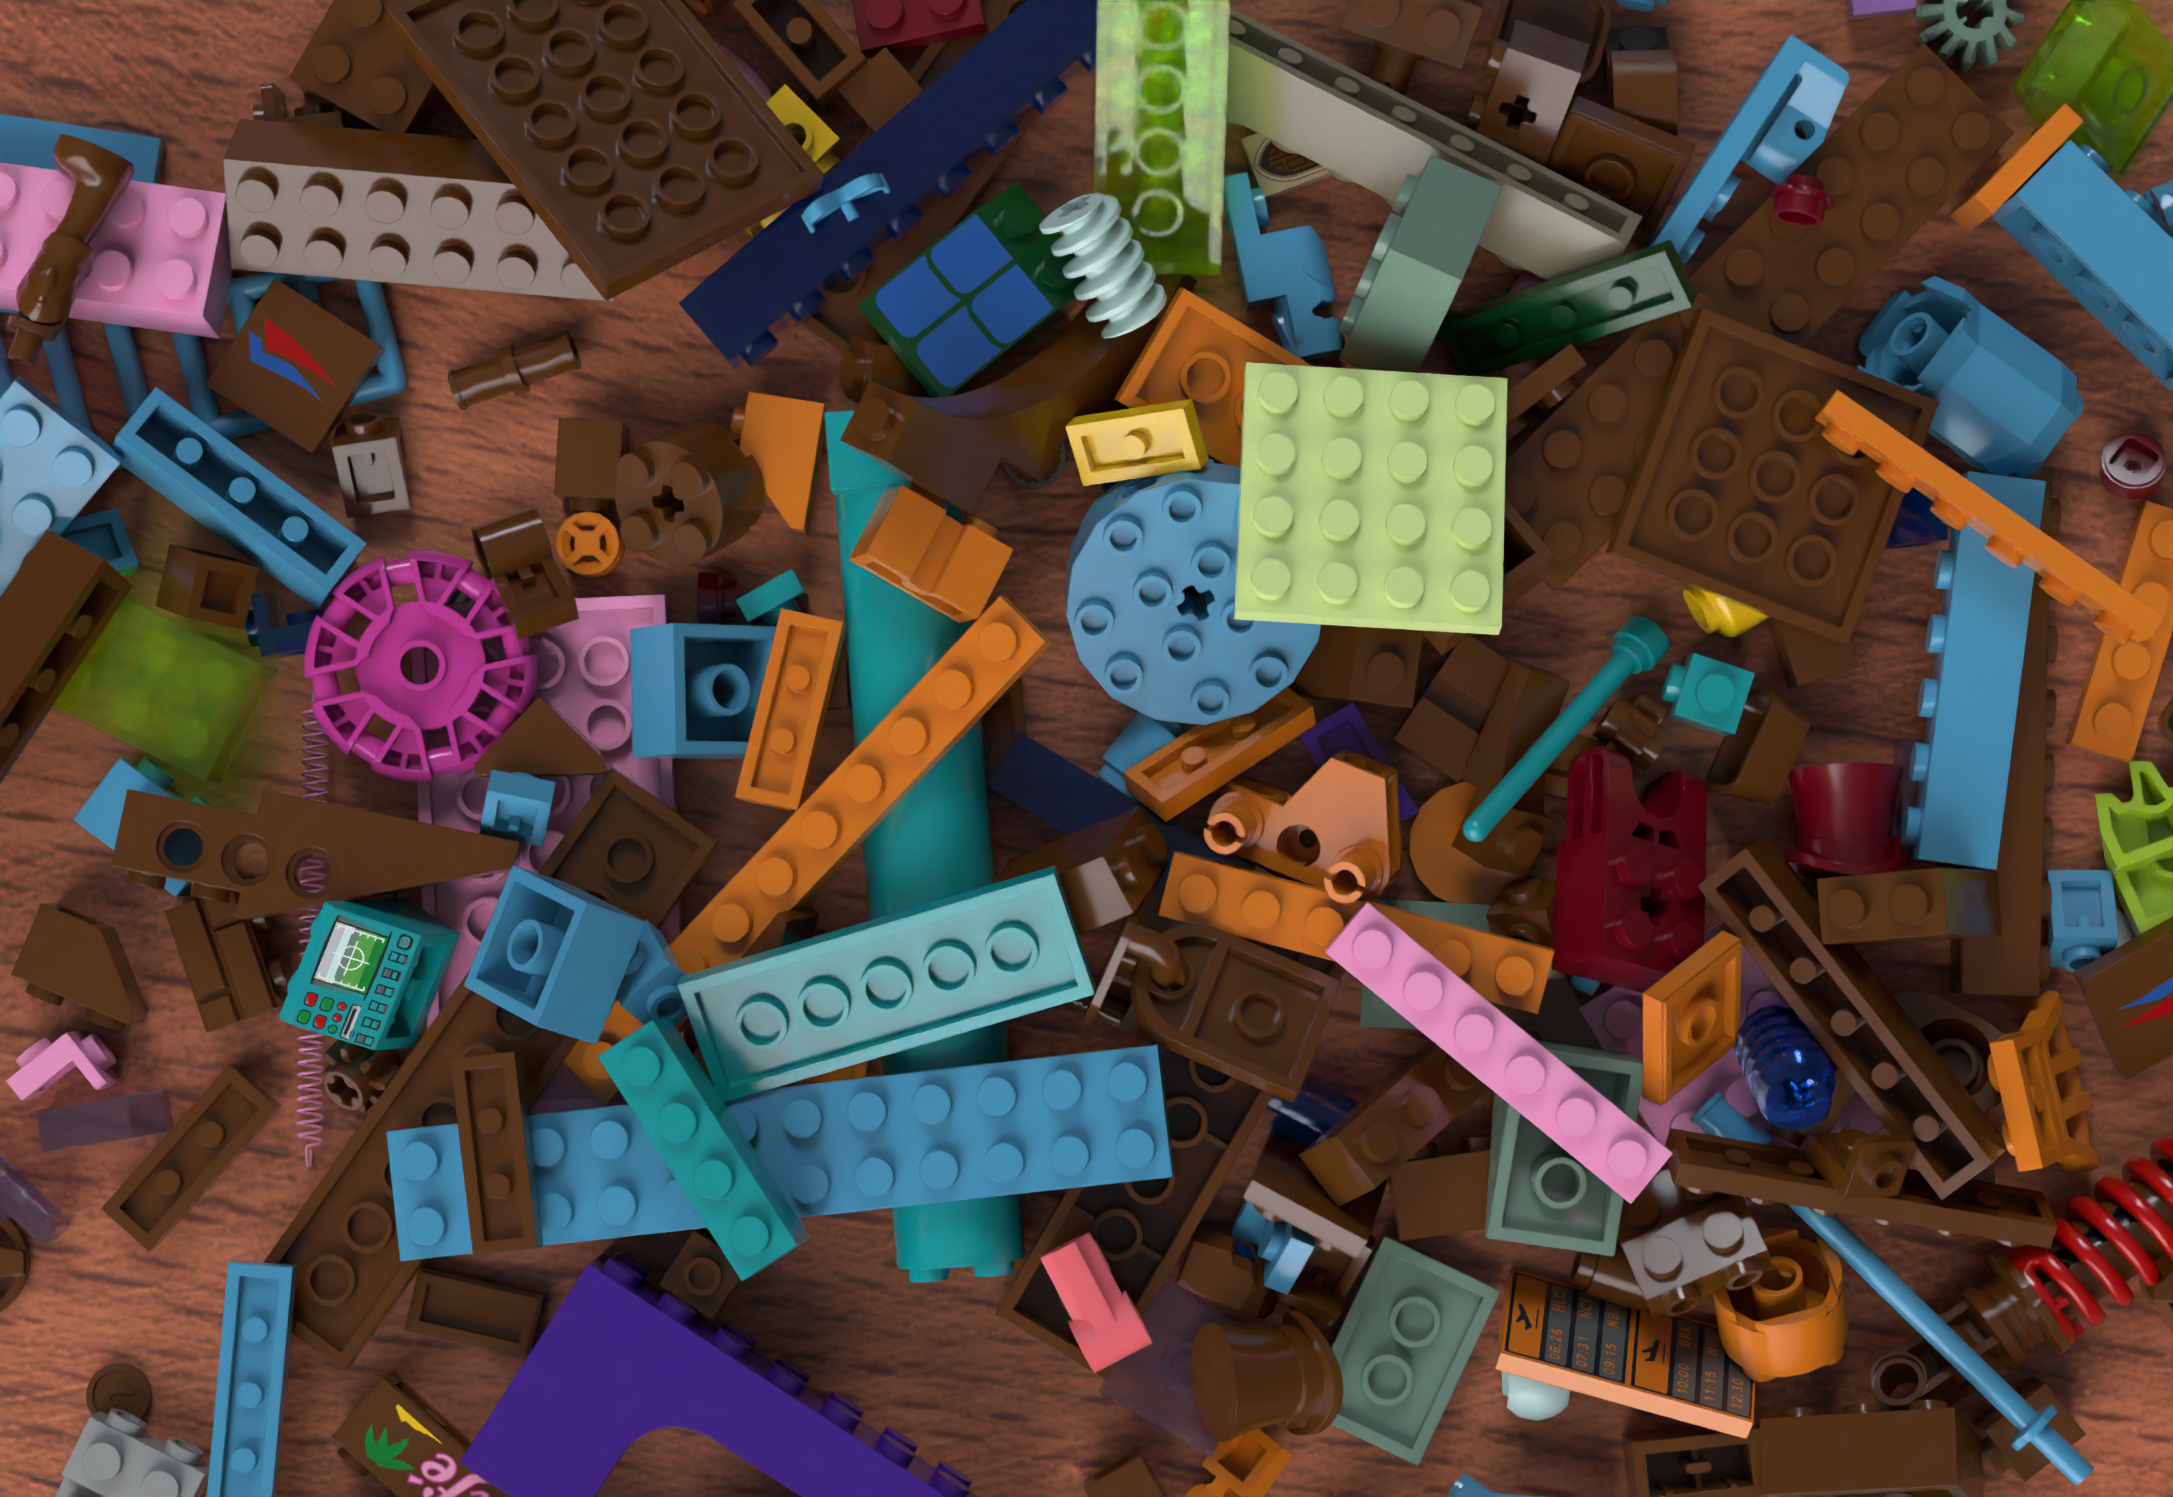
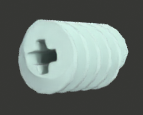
(1108, 261)

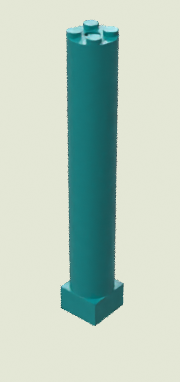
(924, 849)

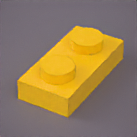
(1137, 442)

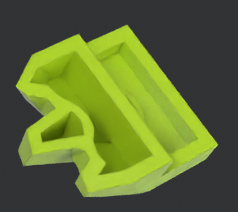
(2140, 847)

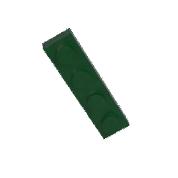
(1568, 310)

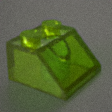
(2108, 69)

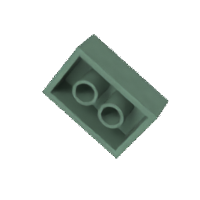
(1416, 267)

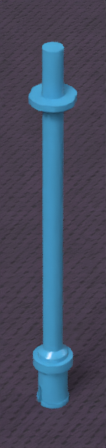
(1722, 1120)

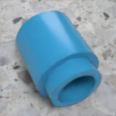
(1135, 743)

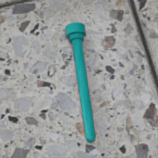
(1635, 649)

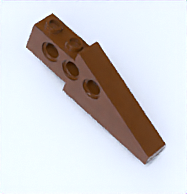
(366, 850)

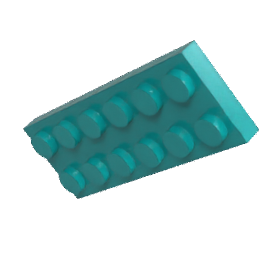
(887, 985)

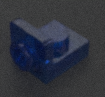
(265, 630)

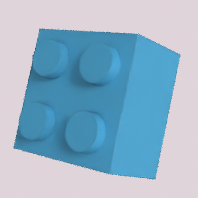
(696, 688)
(554, 955)

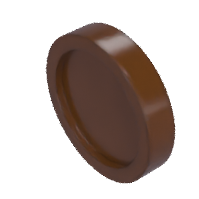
(121, 1388)

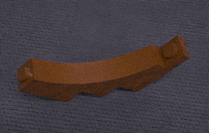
(1016, 421)

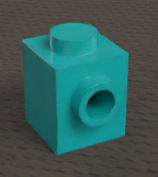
(1706, 694)

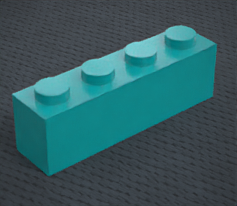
(704, 1147)

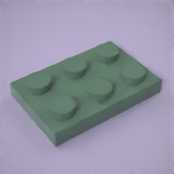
(1406, 1346)

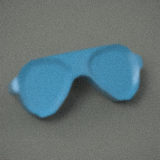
(843, 198)

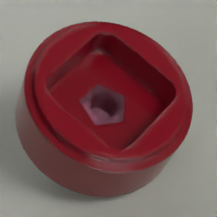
(2132, 466)

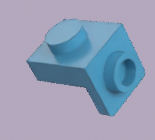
(651, 980)

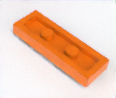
(791, 710)
(1216, 754)

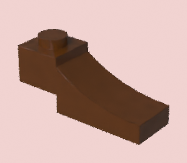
(1518, 718)

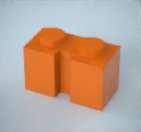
(932, 554)

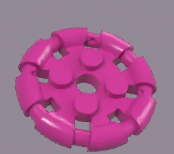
(380, 666)

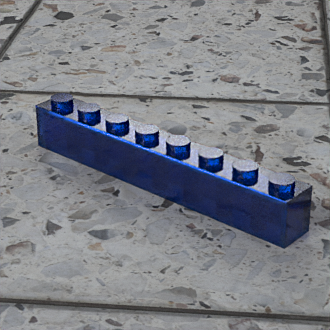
(919, 154)

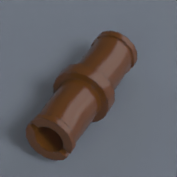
(514, 370)

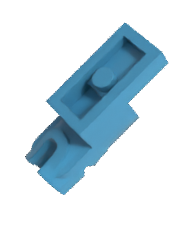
(1284, 272)

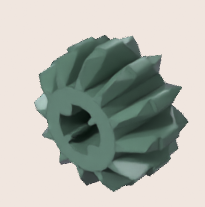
(1967, 42)

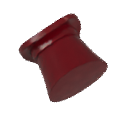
(1845, 819)

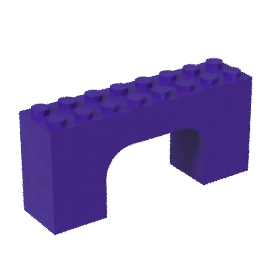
(643, 1361)

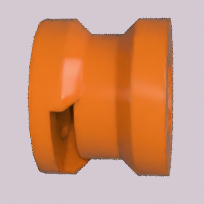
(581, 537)

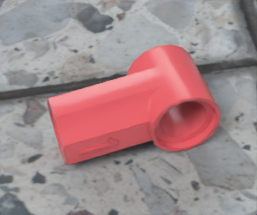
(1100, 1314)

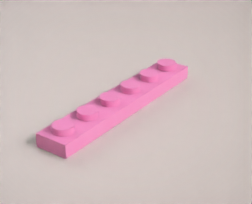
(1498, 1052)

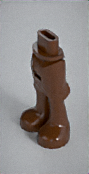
(65, 256)

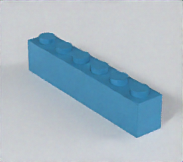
(1971, 691)

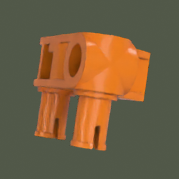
(1346, 803)

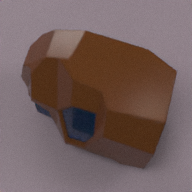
(1226, 1272)

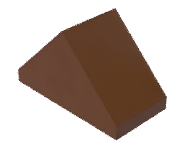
(543, 745)

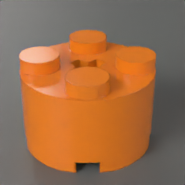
(1791, 1315)

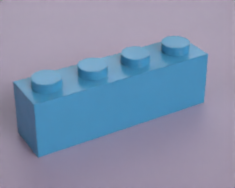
(237, 498)

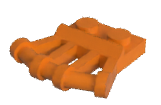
(2043, 1091)

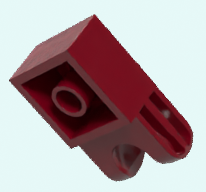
(1629, 873)

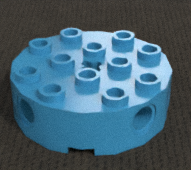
(1137, 627)

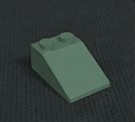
(1541, 1190)

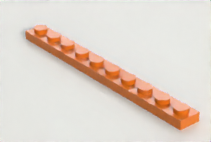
(842, 809)

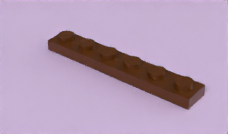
(1785, 1176)

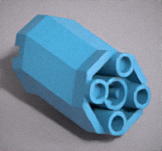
(1995, 388)

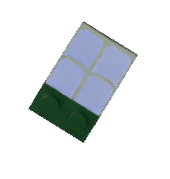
(974, 295)

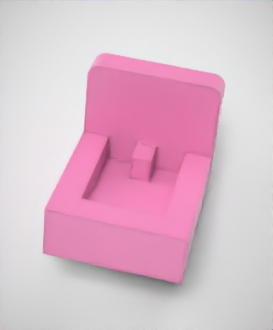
(48, 1063)

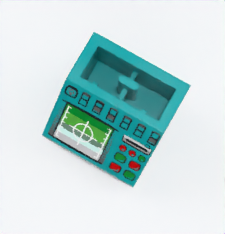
(370, 972)

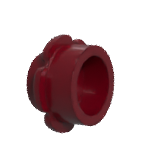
(1800, 201)
(715, 597)

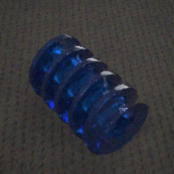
(1785, 1068)

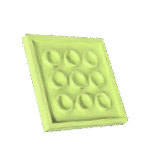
(1371, 499)

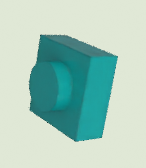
(768, 599)

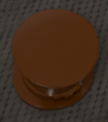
(1265, 1378)

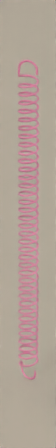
(303, 942)

